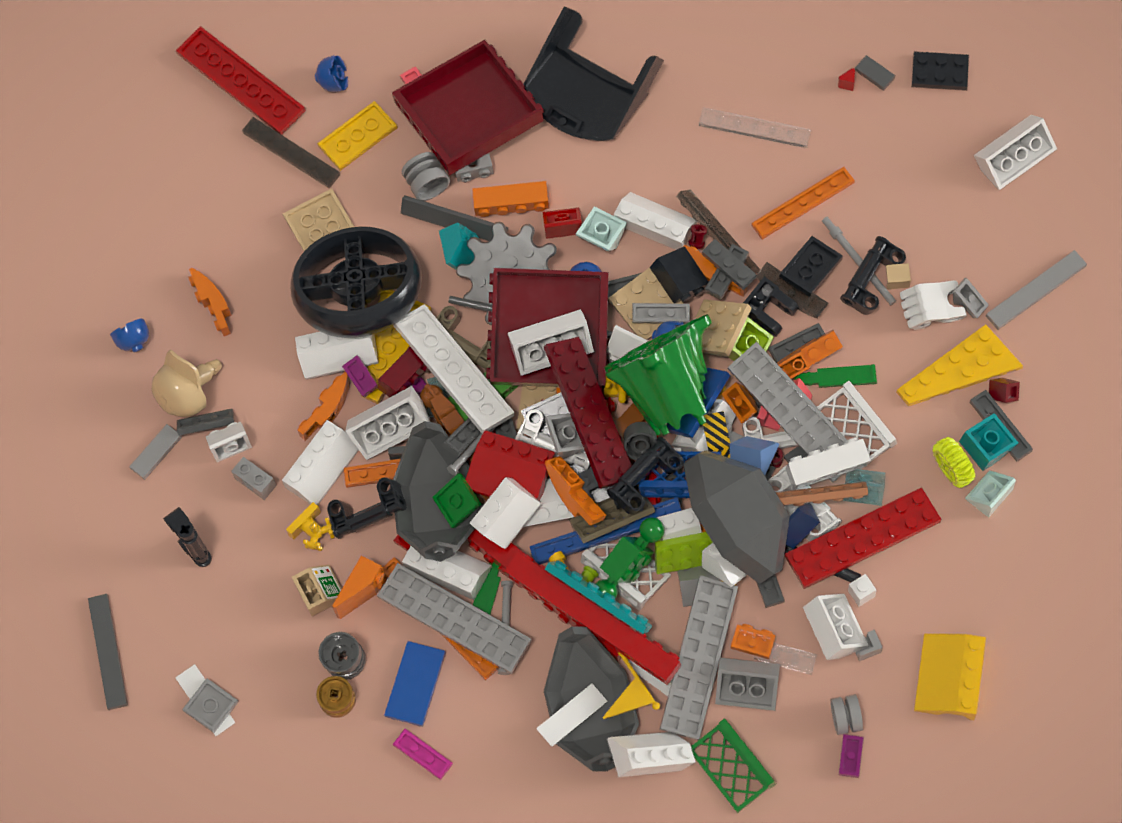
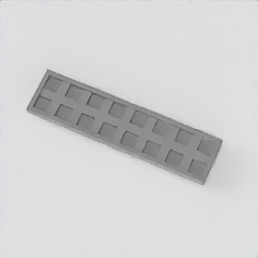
(785, 401)
(454, 618)
(699, 658)

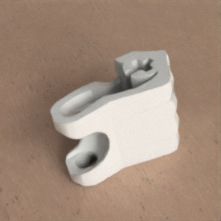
(929, 303)

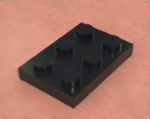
(940, 70)
(810, 266)

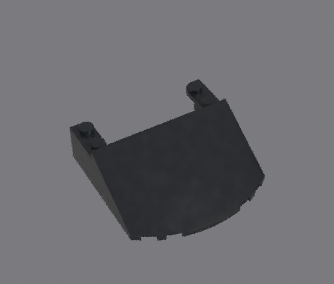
(579, 93)

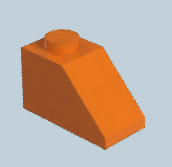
(740, 401)

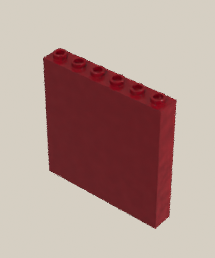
(468, 106)
(535, 296)

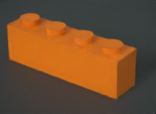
(510, 198)

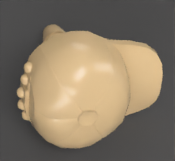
(179, 385)

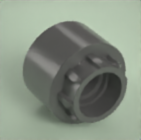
(638, 439)

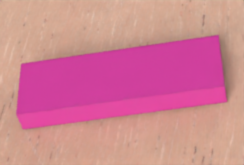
(422, 754)

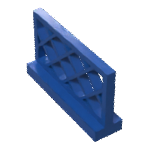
(665, 488)

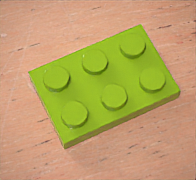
(680, 552)

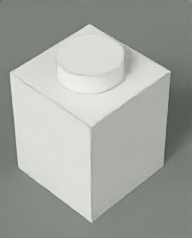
(862, 590)

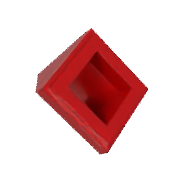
(846, 80)

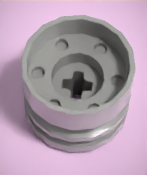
(425, 176)

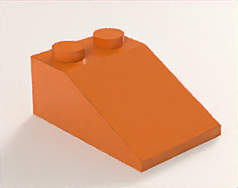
(360, 586)

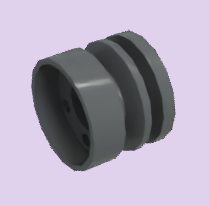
(339, 645)

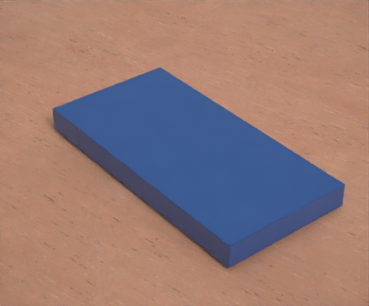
(712, 387)
(415, 683)

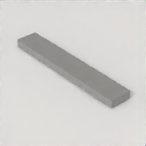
(1036, 290)

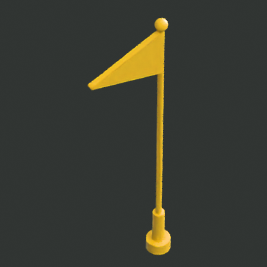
(636, 693)

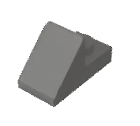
(970, 298)

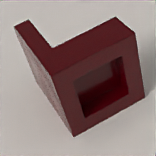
(1004, 389)

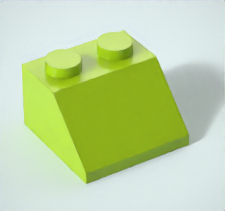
(748, 336)

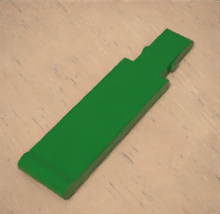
(840, 375)
(488, 591)

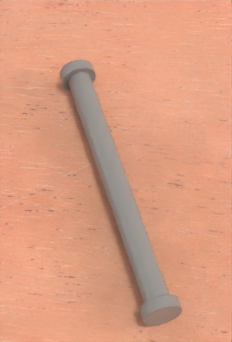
(453, 469)
(505, 610)

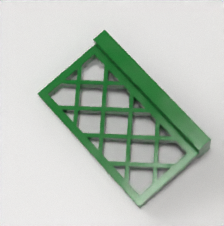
(745, 754)

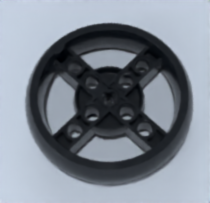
(356, 282)

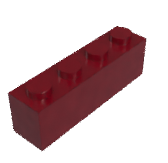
(402, 373)

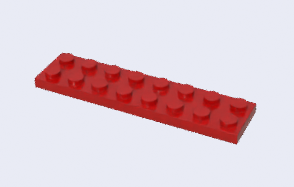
(240, 80)
(862, 538)

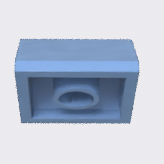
(754, 452)

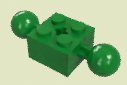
(630, 556)

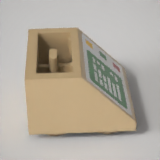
(317, 588)

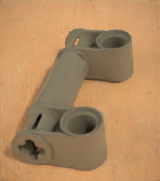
(477, 355)

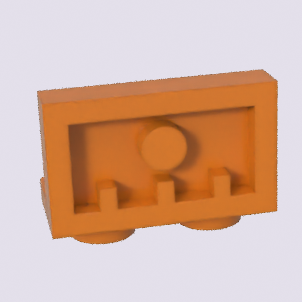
(753, 641)

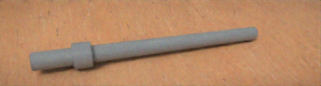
(836, 233)

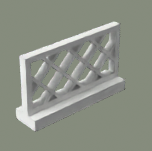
(866, 413)
(625, 590)

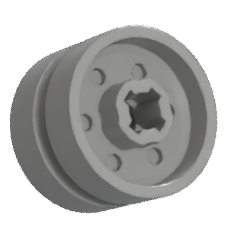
(846, 714)

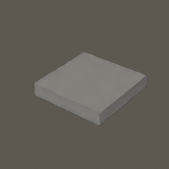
(210, 705)

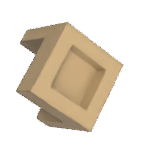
(898, 276)

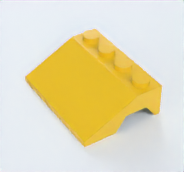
(950, 674)

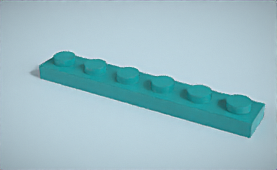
(605, 600)

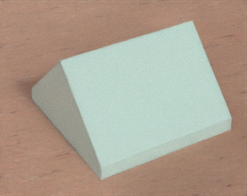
(602, 229)
(991, 492)

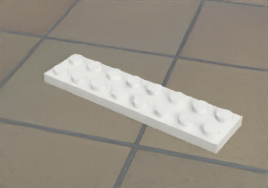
(454, 369)

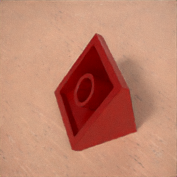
(562, 222)

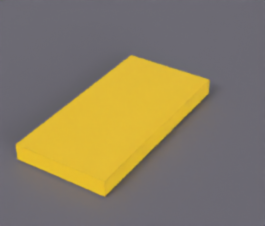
(357, 135)

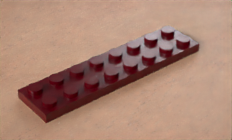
(588, 410)

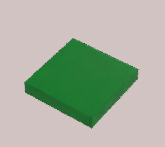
(456, 500)

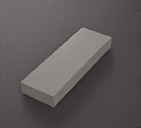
(660, 312)
(155, 451)

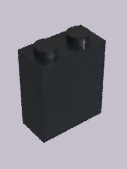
(679, 275)

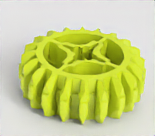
(953, 462)

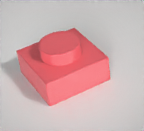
(410, 75)

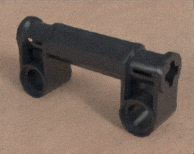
(865, 272)
(639, 470)
(347, 522)
(188, 537)

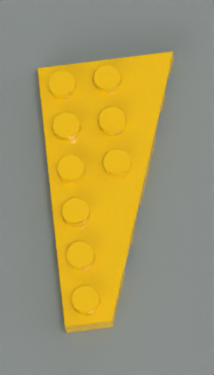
(389, 347)
(965, 365)

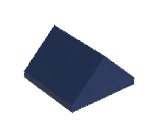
(801, 523)

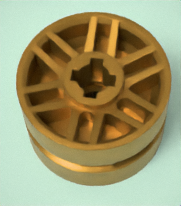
(334, 706)

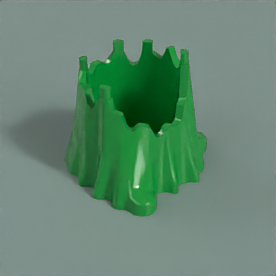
(666, 375)

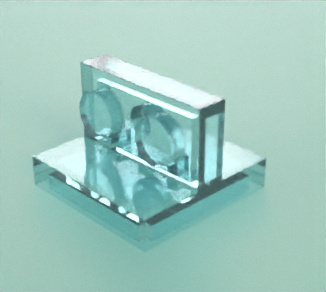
(875, 483)

